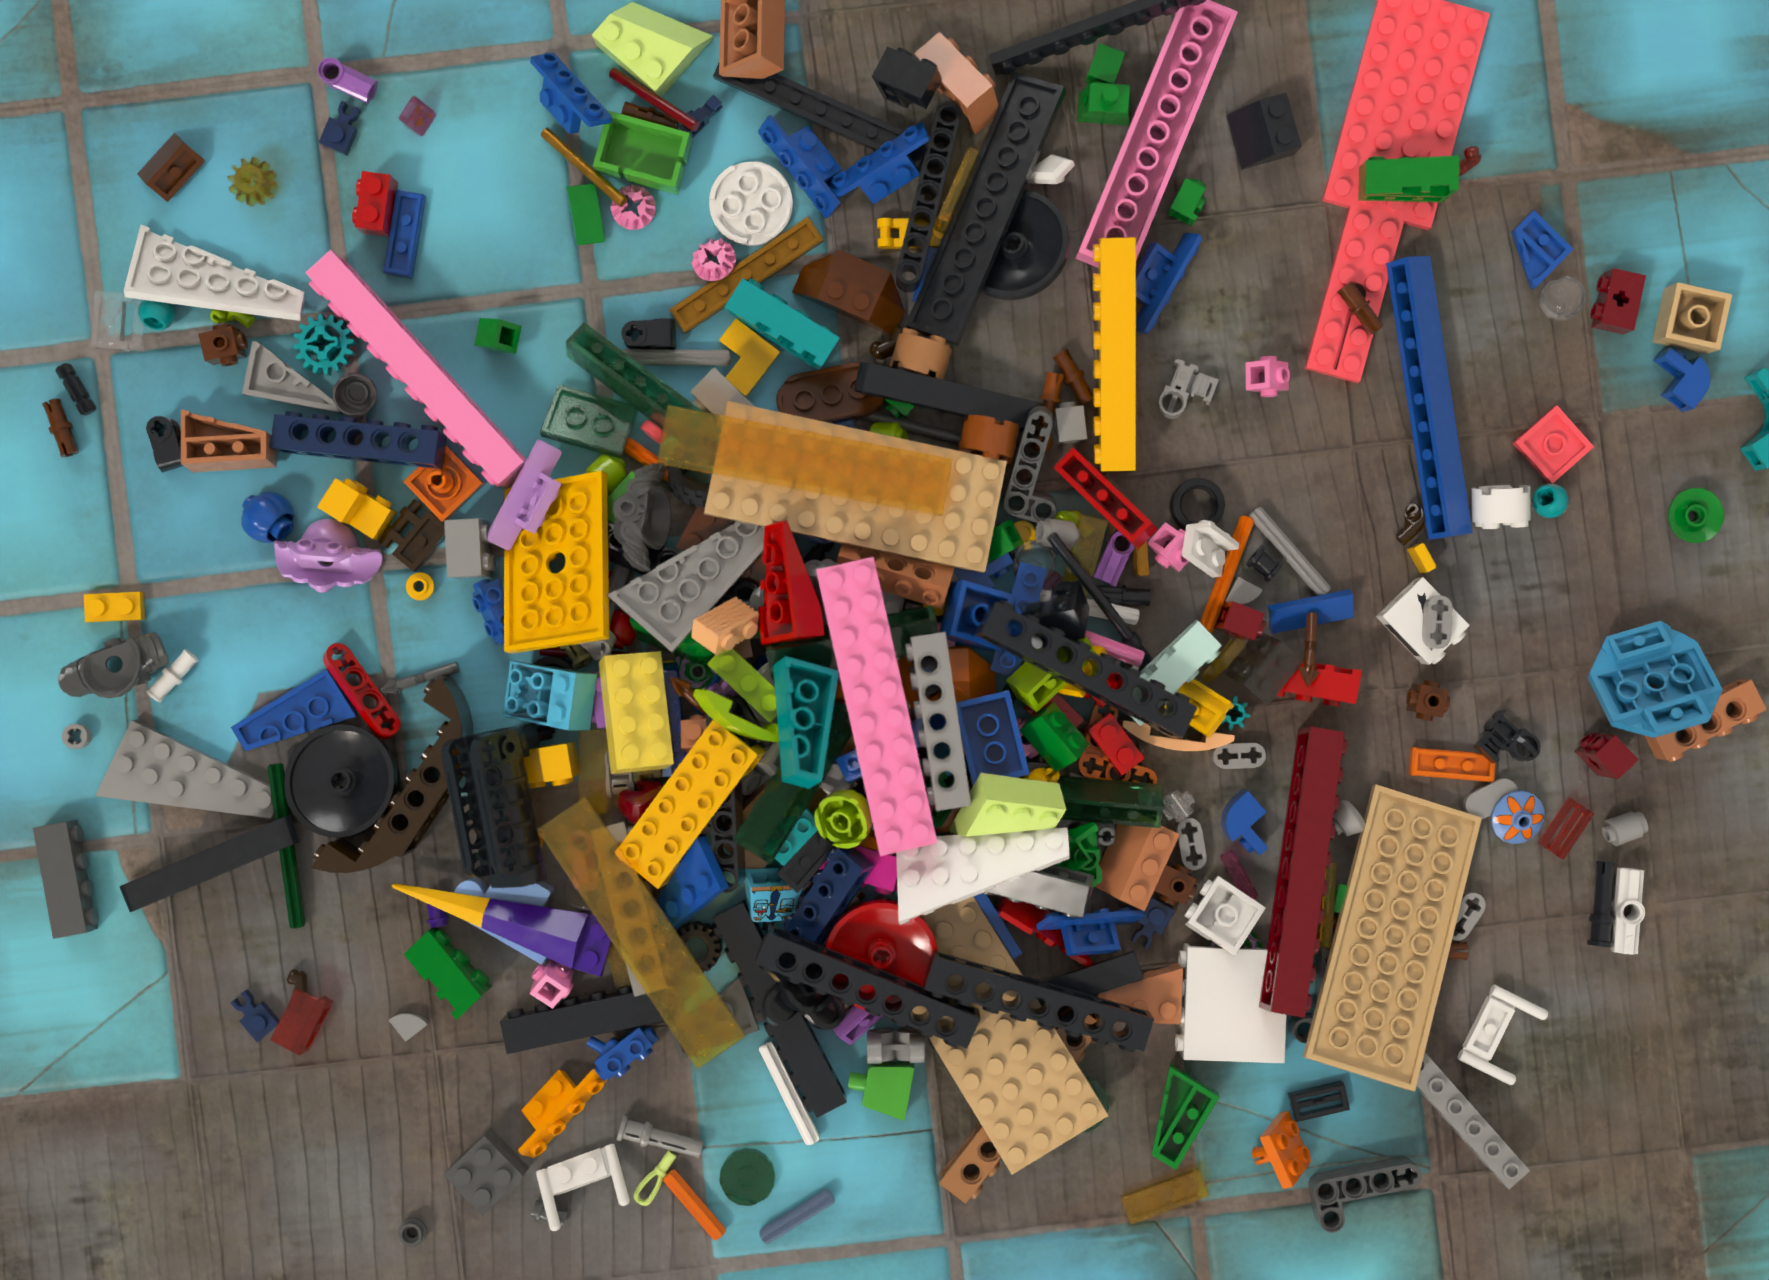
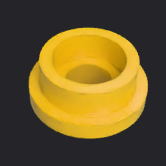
(428, 582)

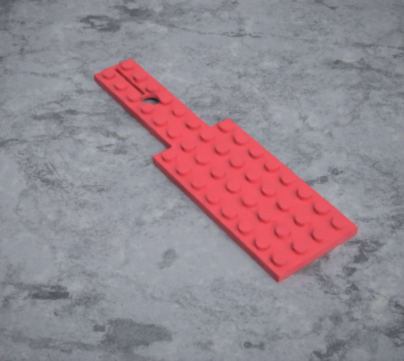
(1400, 105)

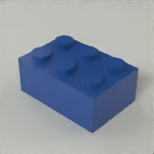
(991, 736)

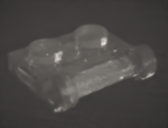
(109, 323)

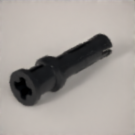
(1601, 918)

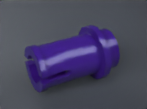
(436, 916)

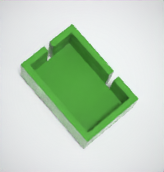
(643, 153)

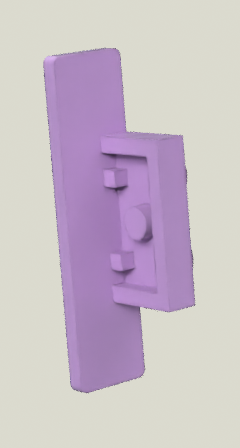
(528, 497)

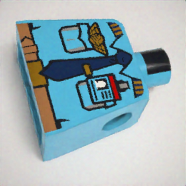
(768, 897)

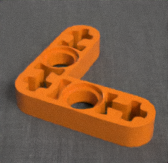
(1094, 752)

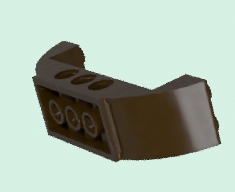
(392, 834)

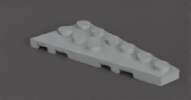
(690, 583)
(171, 773)

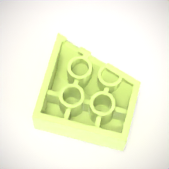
(650, 45)
(1008, 806)

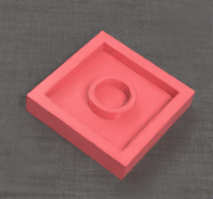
(1553, 444)

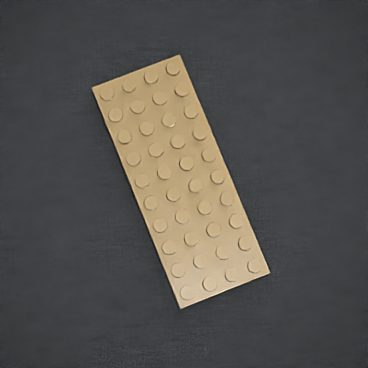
(955, 539)
(1393, 938)
(1013, 1071)

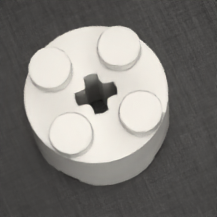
(1501, 505)

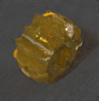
(243, 177)

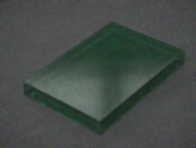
(589, 421)

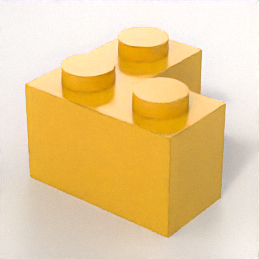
(354, 506)
(552, 763)

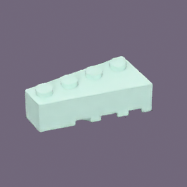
(1180, 660)

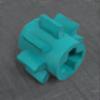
(1241, 714)

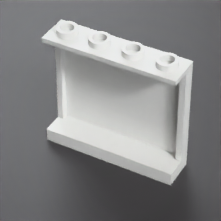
(1223, 1010)

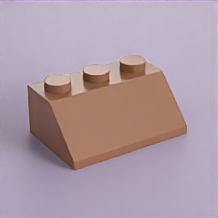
(751, 38)
(1136, 862)

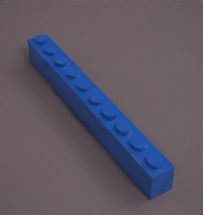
(1429, 397)

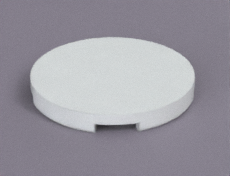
(751, 203)

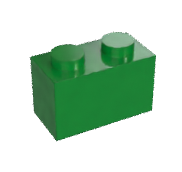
(1054, 737)

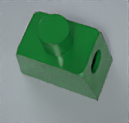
(1105, 104)

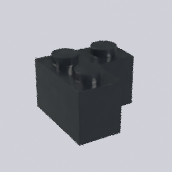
(906, 78)
(1065, 611)

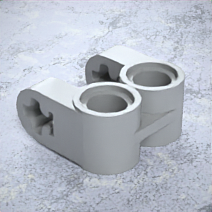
(892, 1044)

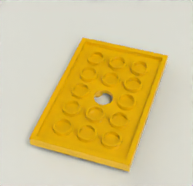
(569, 605)

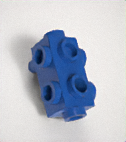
(489, 600)
(617, 1055)

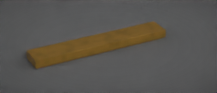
(757, 266)

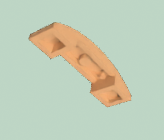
(1143, 733)

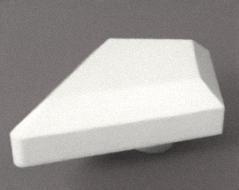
(1051, 170)

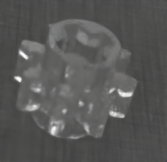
(1177, 805)

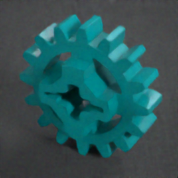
(323, 333)

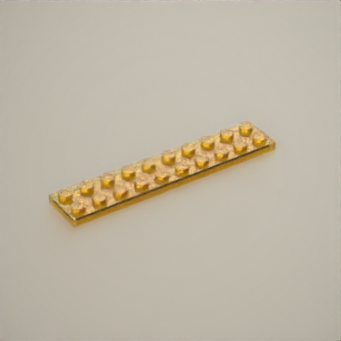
(804, 460)
(641, 932)

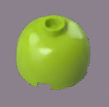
(844, 818)

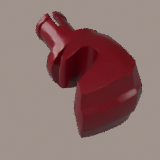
(634, 803)

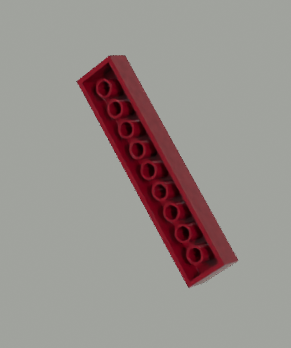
(1302, 871)

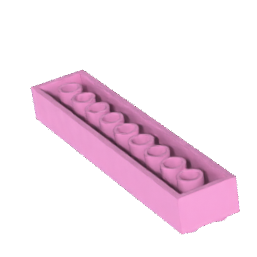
(1159, 126)
(417, 368)
(876, 706)

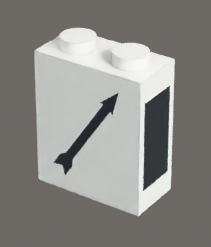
(1405, 621)

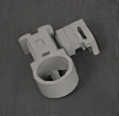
(1189, 384)

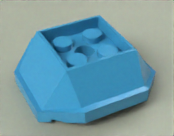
(1661, 658)

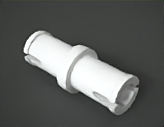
(172, 675)

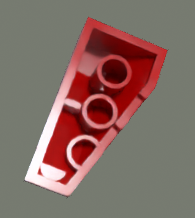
(790, 602)
(1027, 916)

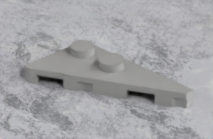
(275, 380)

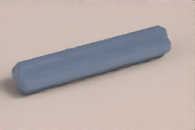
(797, 1216)

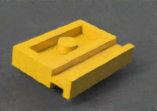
(1210, 707)

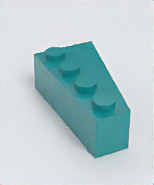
(781, 324)
(804, 718)

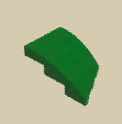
(1084, 851)

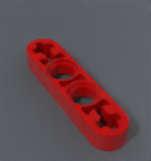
(356, 693)

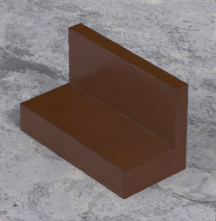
(170, 167)

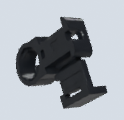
(1500, 739)

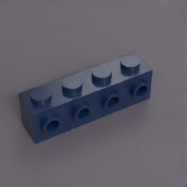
(830, 894)

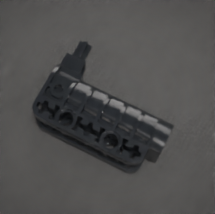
(497, 804)

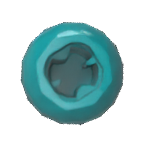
(156, 314)
(1550, 500)

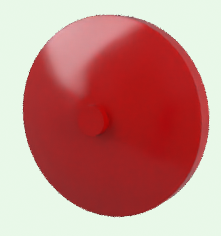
(875, 937)

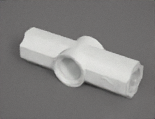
(1626, 929)

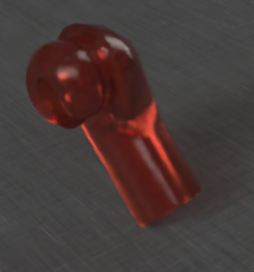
(1471, 159)

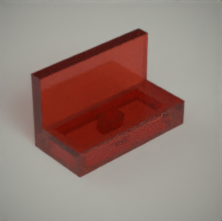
(301, 1022)

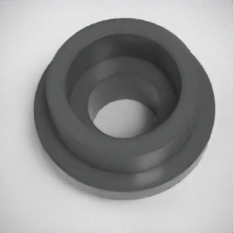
(412, 1240)

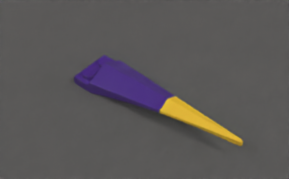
(556, 933)

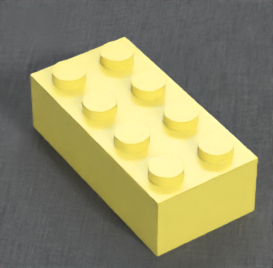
(636, 712)

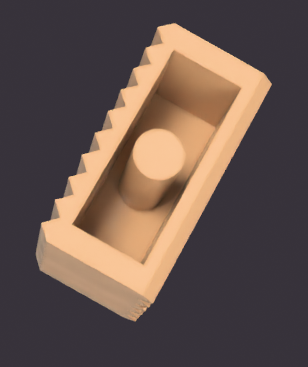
(725, 626)

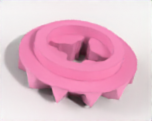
(646, 208)
(708, 269)

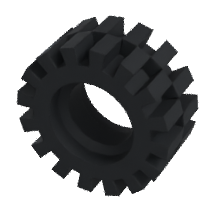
(707, 934)

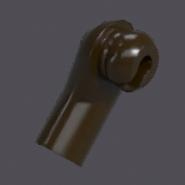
(885, 349)
(1413, 523)
(298, 979)

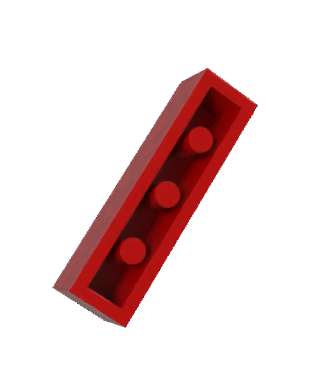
(1105, 498)

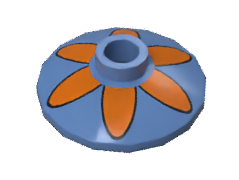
(1510, 810)

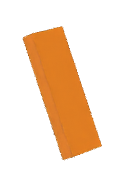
(1450, 764)

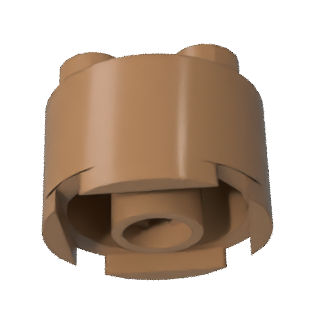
(920, 354)

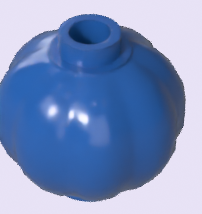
(267, 517)

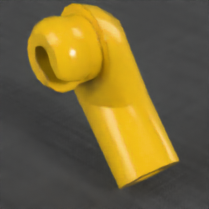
(1043, 774)

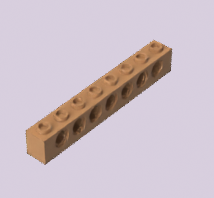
(969, 1186)

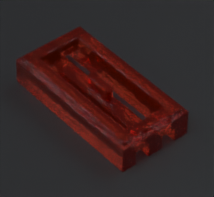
(1575, 833)

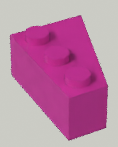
(883, 874)

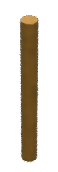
(584, 167)

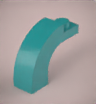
(1757, 449)

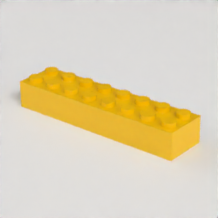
(1117, 354)

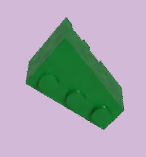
(1409, 179)
(448, 970)
(1181, 1115)

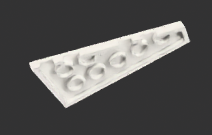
(195, 278)
(971, 865)

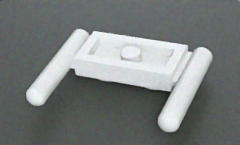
(1489, 1029)
(578, 1173)

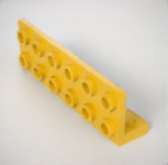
(688, 802)

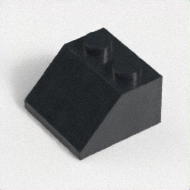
(1264, 131)

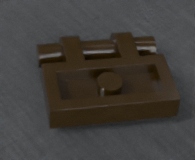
(420, 541)

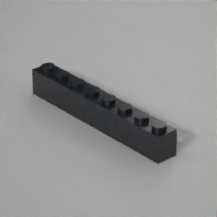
(797, 1041)

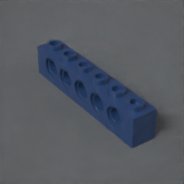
(427, 454)

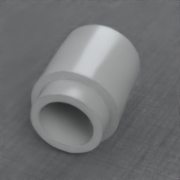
(1065, 529)
(1624, 828)

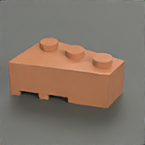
(962, 81)
(223, 446)
(1158, 993)

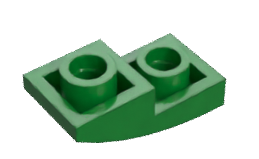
(585, 214)

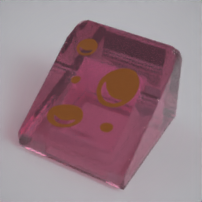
(417, 116)

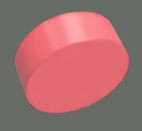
(652, 430)

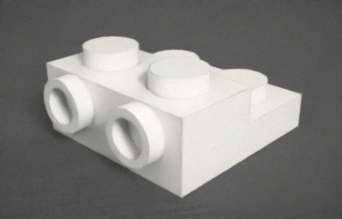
(1224, 914)

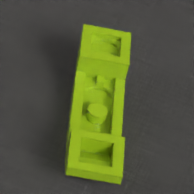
(718, 709)

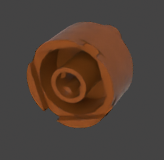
(989, 438)

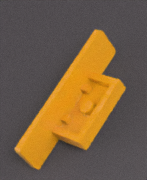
(555, 1107)

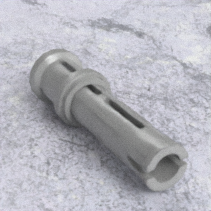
(646, 1134)

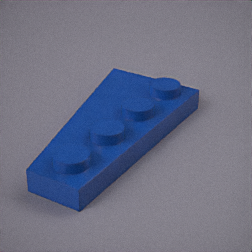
(301, 710)
(692, 884)

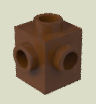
(223, 345)
(1418, 698)
(1184, 890)

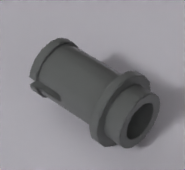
(540, 1214)

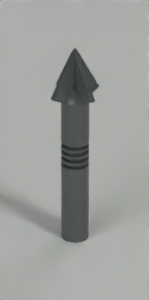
(394, 686)

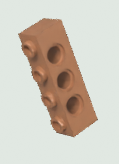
(905, 576)
(1746, 707)

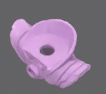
(328, 542)

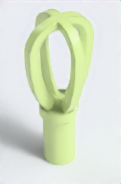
(659, 1170)

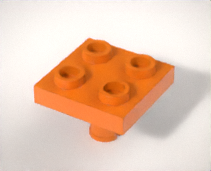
(444, 488)
(1283, 1149)

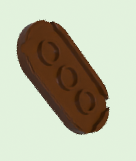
(826, 395)

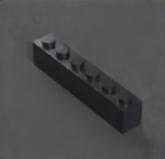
(577, 1019)

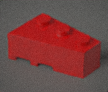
(1331, 685)

